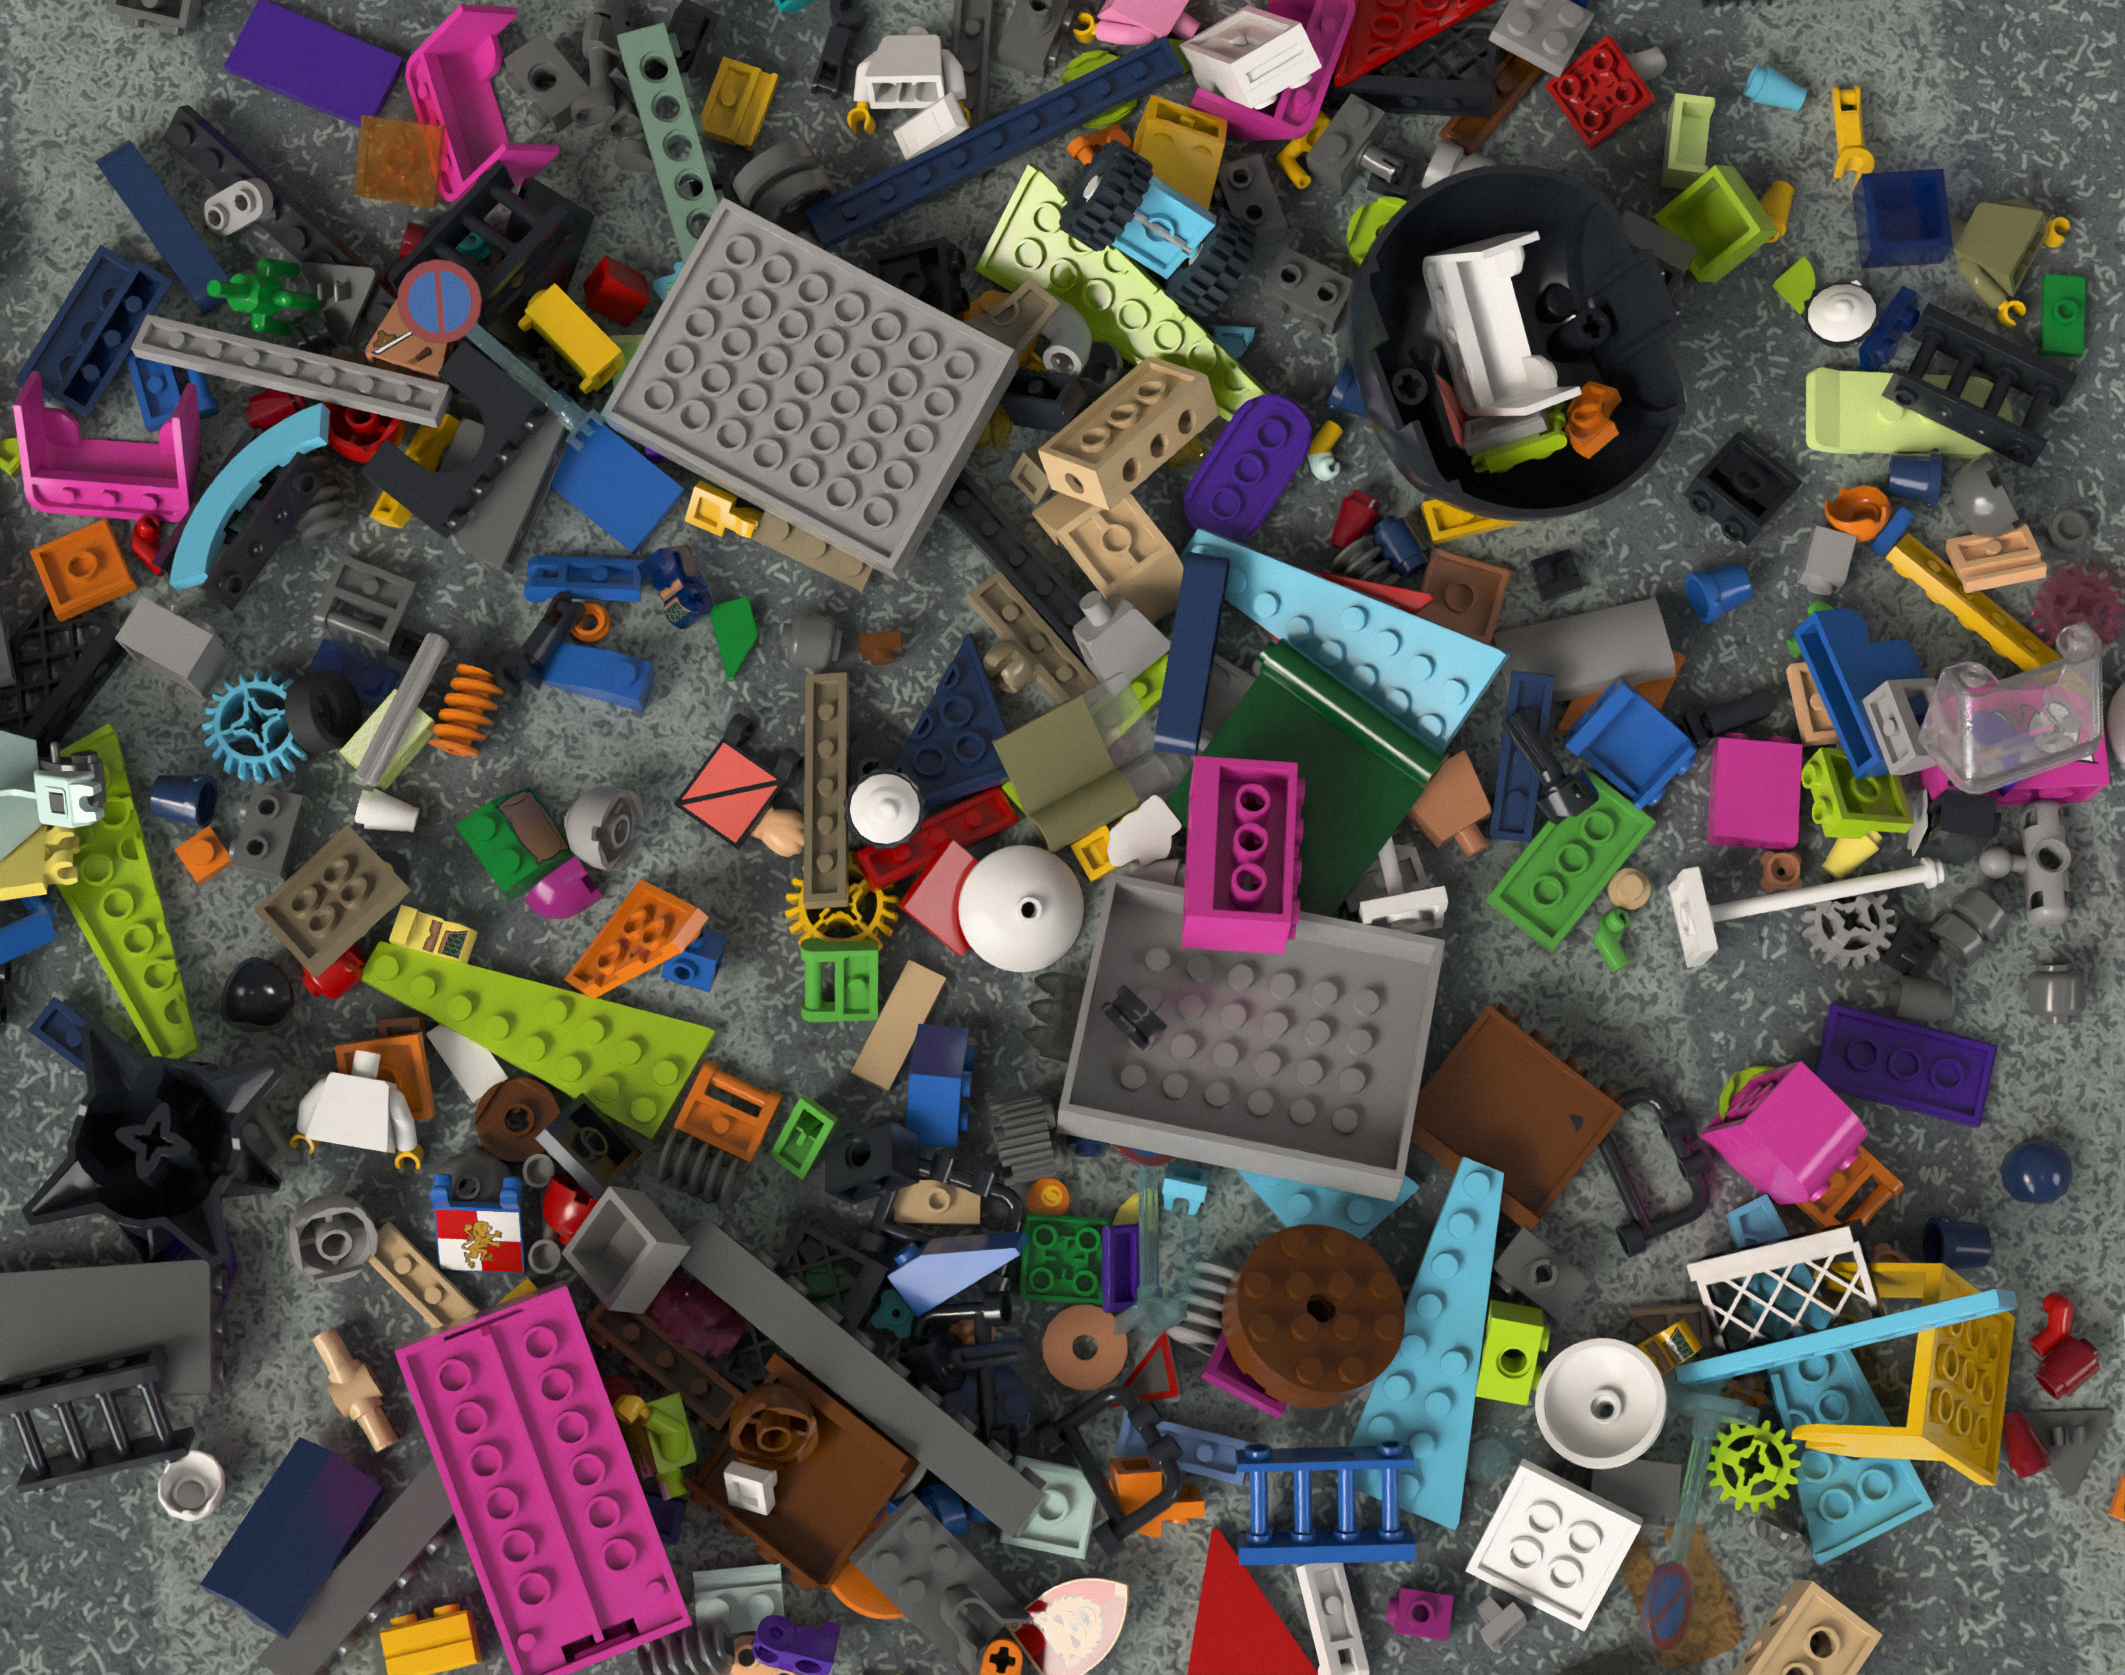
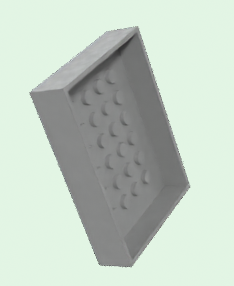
(811, 388)
(1265, 1058)

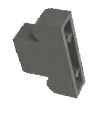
(511, 509)

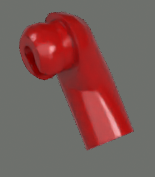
(147, 540)
(2059, 1324)

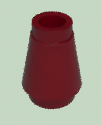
(1354, 519)
(2023, 1446)

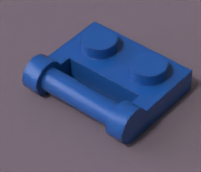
(160, 392)

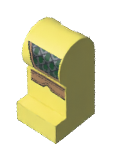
(432, 935)

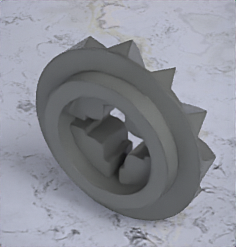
(1779, 1537)

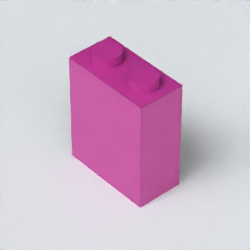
(1754, 792)

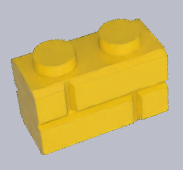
(431, 1644)

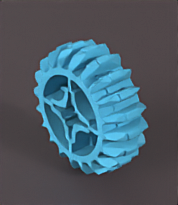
(243, 729)

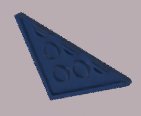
(952, 741)

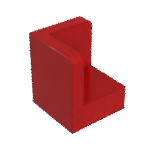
(616, 291)

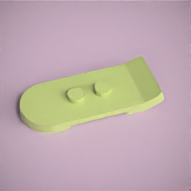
(1853, 418)

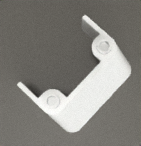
(1485, 329)

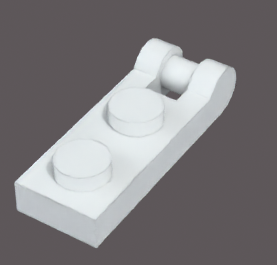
(1332, 1619)

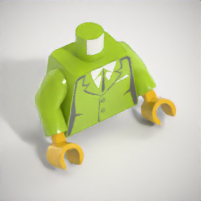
(657, 1440)

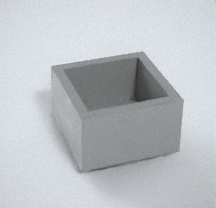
(173, 645)
(626, 1250)

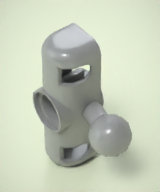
(2044, 838)

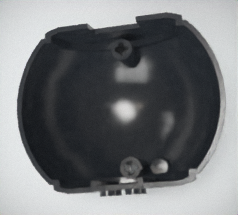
(1582, 308)

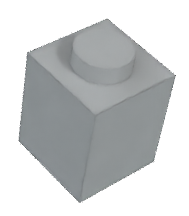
(1826, 560)

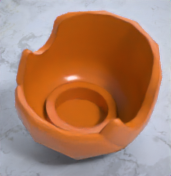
(1859, 512)

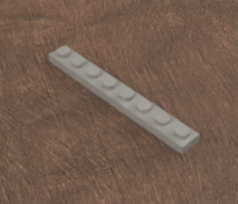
(292, 371)

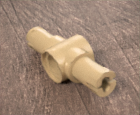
(355, 1390)

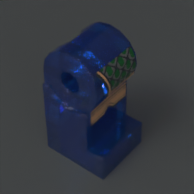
(678, 584)

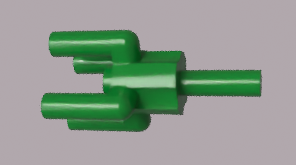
(264, 295)

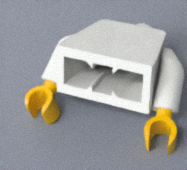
(906, 74)
(358, 1113)

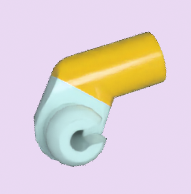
(1320, 452)

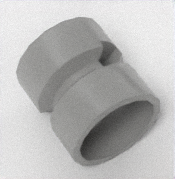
(1450, 160)

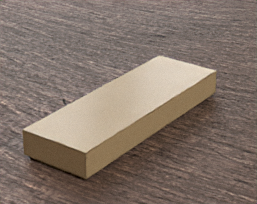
(897, 1025)
(418, 1279)

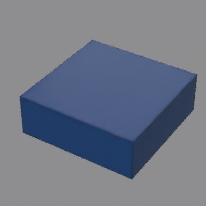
(1892, 532)

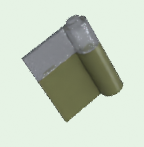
(1086, 763)

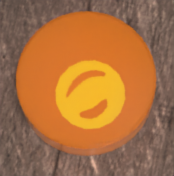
(1048, 1197)

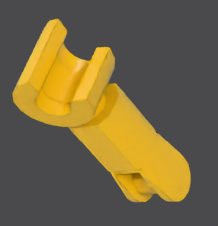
(1850, 134)

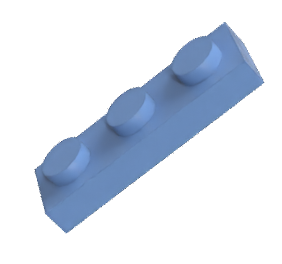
(1204, 1451)

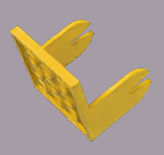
(1954, 1387)

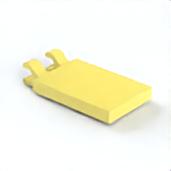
(29, 866)

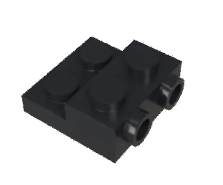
(926, 272)
(1741, 489)
(588, 1146)

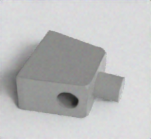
(1117, 637)

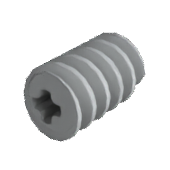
(1203, 1306)

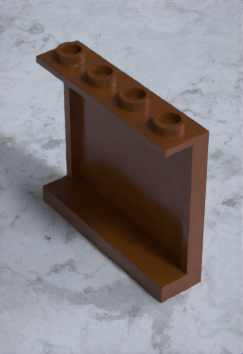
(1509, 1108)
(822, 1502)

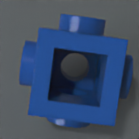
(698, 962)

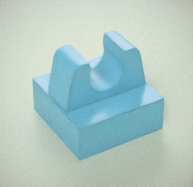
(1185, 1183)

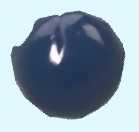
(2036, 1172)

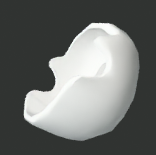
(192, 1486)

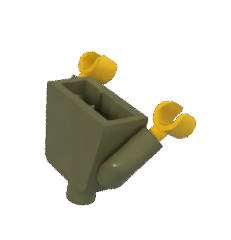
(2000, 247)

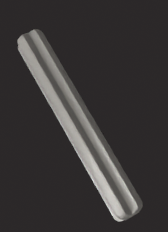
(401, 709)

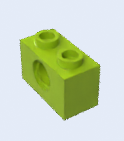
(1505, 1329)

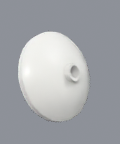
(993, 904)
(1584, 1382)

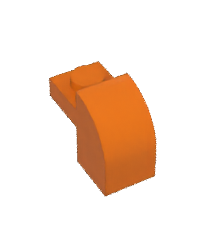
(1140, 1479)

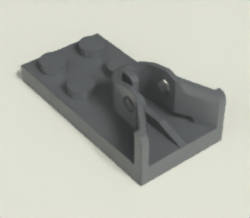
(937, 1583)

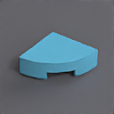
(1234, 339)

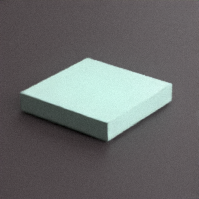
(1066, 1517)

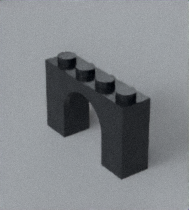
(508, 419)

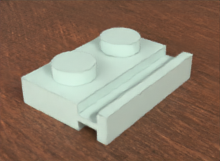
(738, 1596)

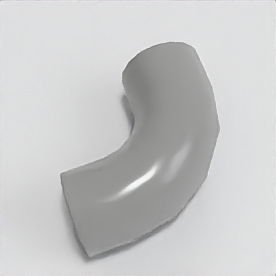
(1069, 341)

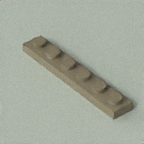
(825, 791)

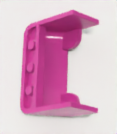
(453, 89)
(1296, 108)
(102, 475)

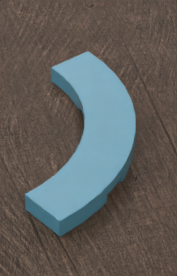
(236, 484)

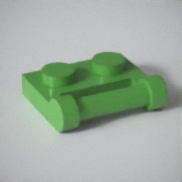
(853, 980)

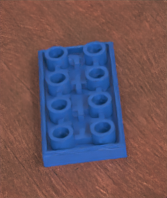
(615, 486)

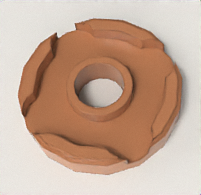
(1078, 1373)

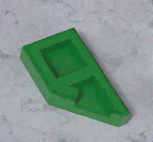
(734, 633)

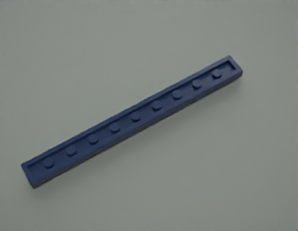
(994, 142)

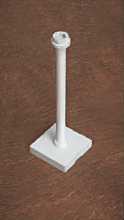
(1402, 910)
(1697, 917)

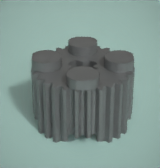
(1024, 1138)

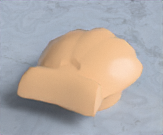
(782, 831)

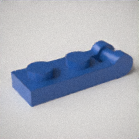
(583, 578)

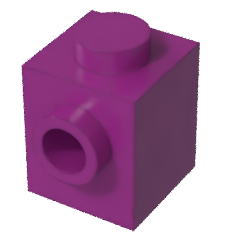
(1420, 1614)

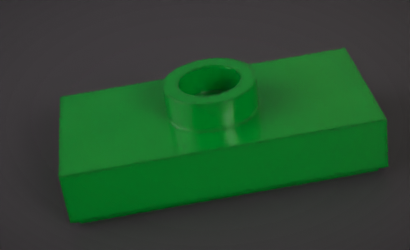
(2062, 316)

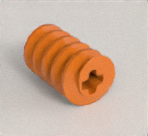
(465, 711)

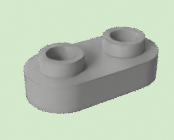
(238, 206)

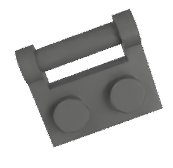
(370, 590)

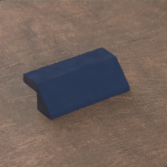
(94, 331)
(293, 1537)

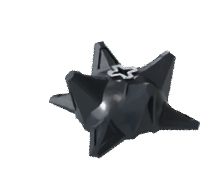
(159, 1147)

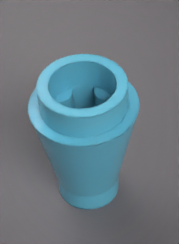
(1773, 89)

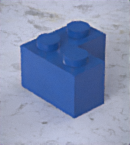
(937, 1081)

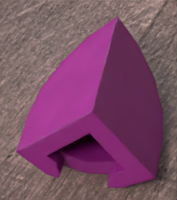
(564, 892)

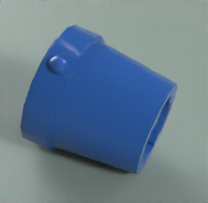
(1717, 590)

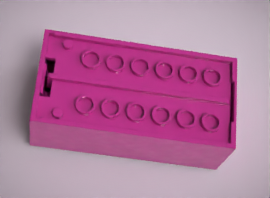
(542, 1484)

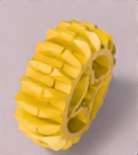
(830, 921)

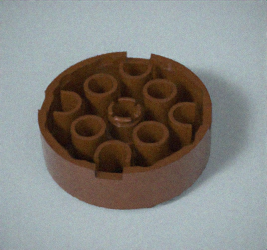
(1337, 1282)

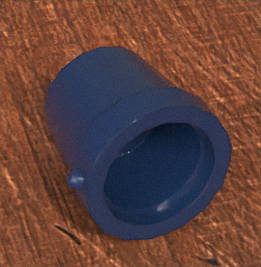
(1345, 392)
(1916, 476)
(185, 799)
(1956, 1243)

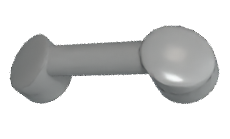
(544, 1258)

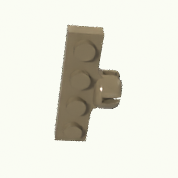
(1027, 644)

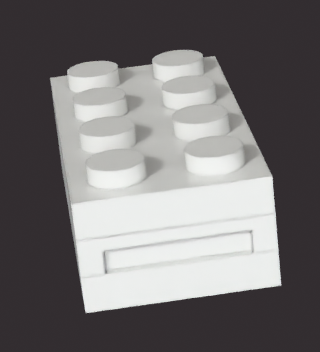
(1251, 57)

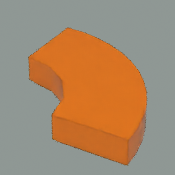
(1589, 418)

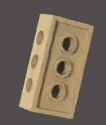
(1128, 432)
(1786, 1637)

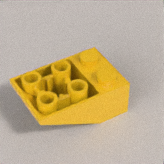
(1182, 147)

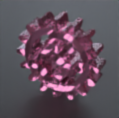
(2074, 594)
(697, 1317)

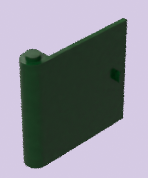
(1356, 763)

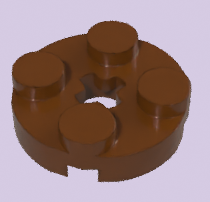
(510, 1098)

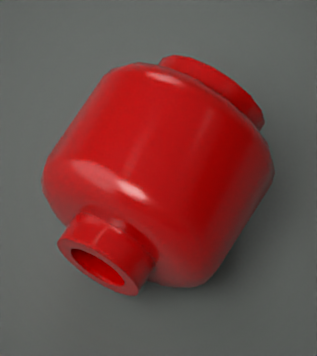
(339, 977)

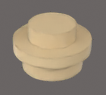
(1629, 889)

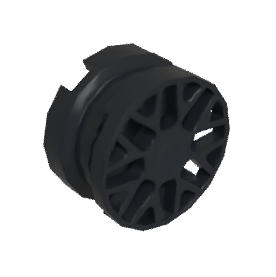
(1137, 1014)

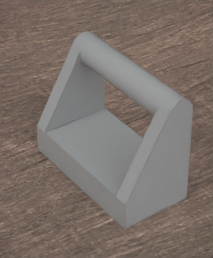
(1896, 725)

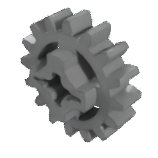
(1862, 933)

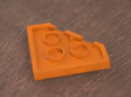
(638, 936)

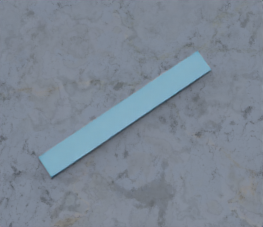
(1848, 1337)

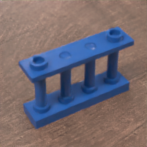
(1303, 1541)

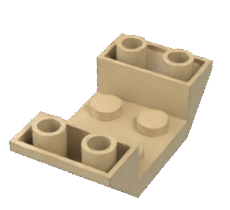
(1117, 551)

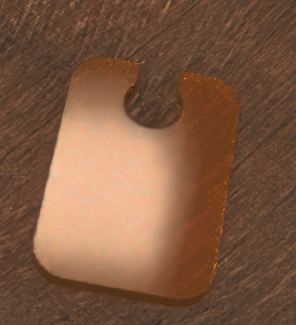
(1713, 1622)

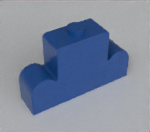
(1848, 671)

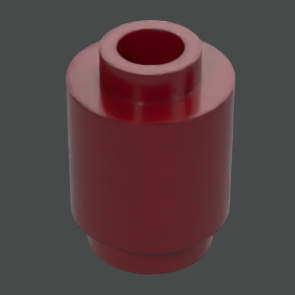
(272, 407)
(2068, 1367)

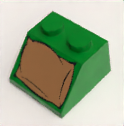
(516, 840)

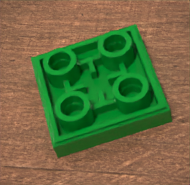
(1062, 1259)

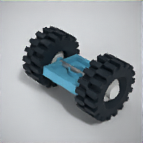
(1159, 227)

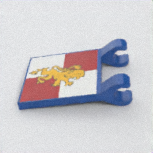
(479, 1233)

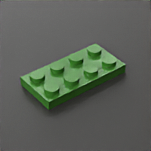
(1569, 866)

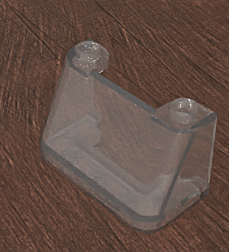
(2020, 726)

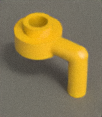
(1287, 156)

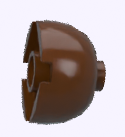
(773, 1426)

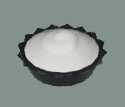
(1842, 314)
(884, 808)

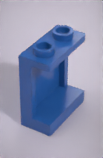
(1631, 743)

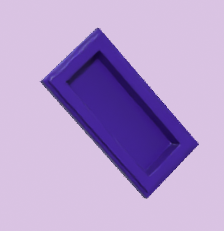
(1120, 1266)

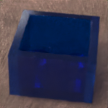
(1902, 218)

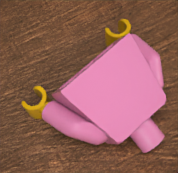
(1137, 22)

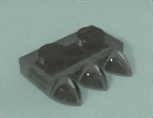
(1058, 1014)

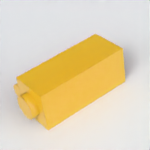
(573, 337)

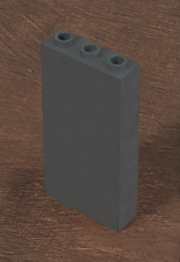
(109, 1310)

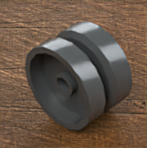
(783, 184)

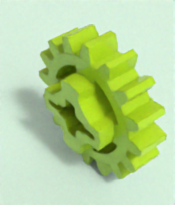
(1772, 1472)

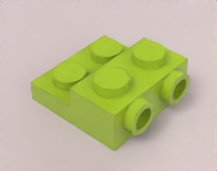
(1853, 806)

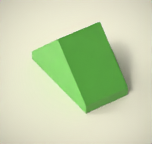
(805, 1137)

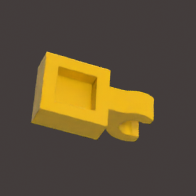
(716, 512)

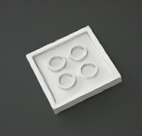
(1554, 1544)

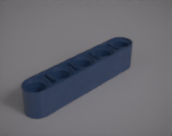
(163, 223)
(1191, 654)

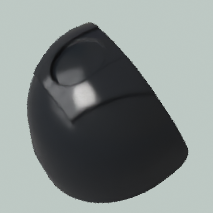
(257, 996)

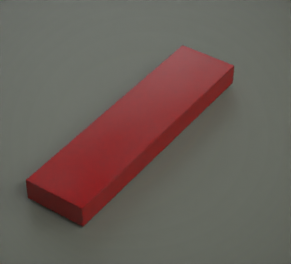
(964, 823)

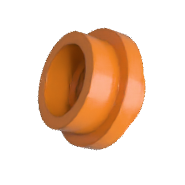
(600, 631)

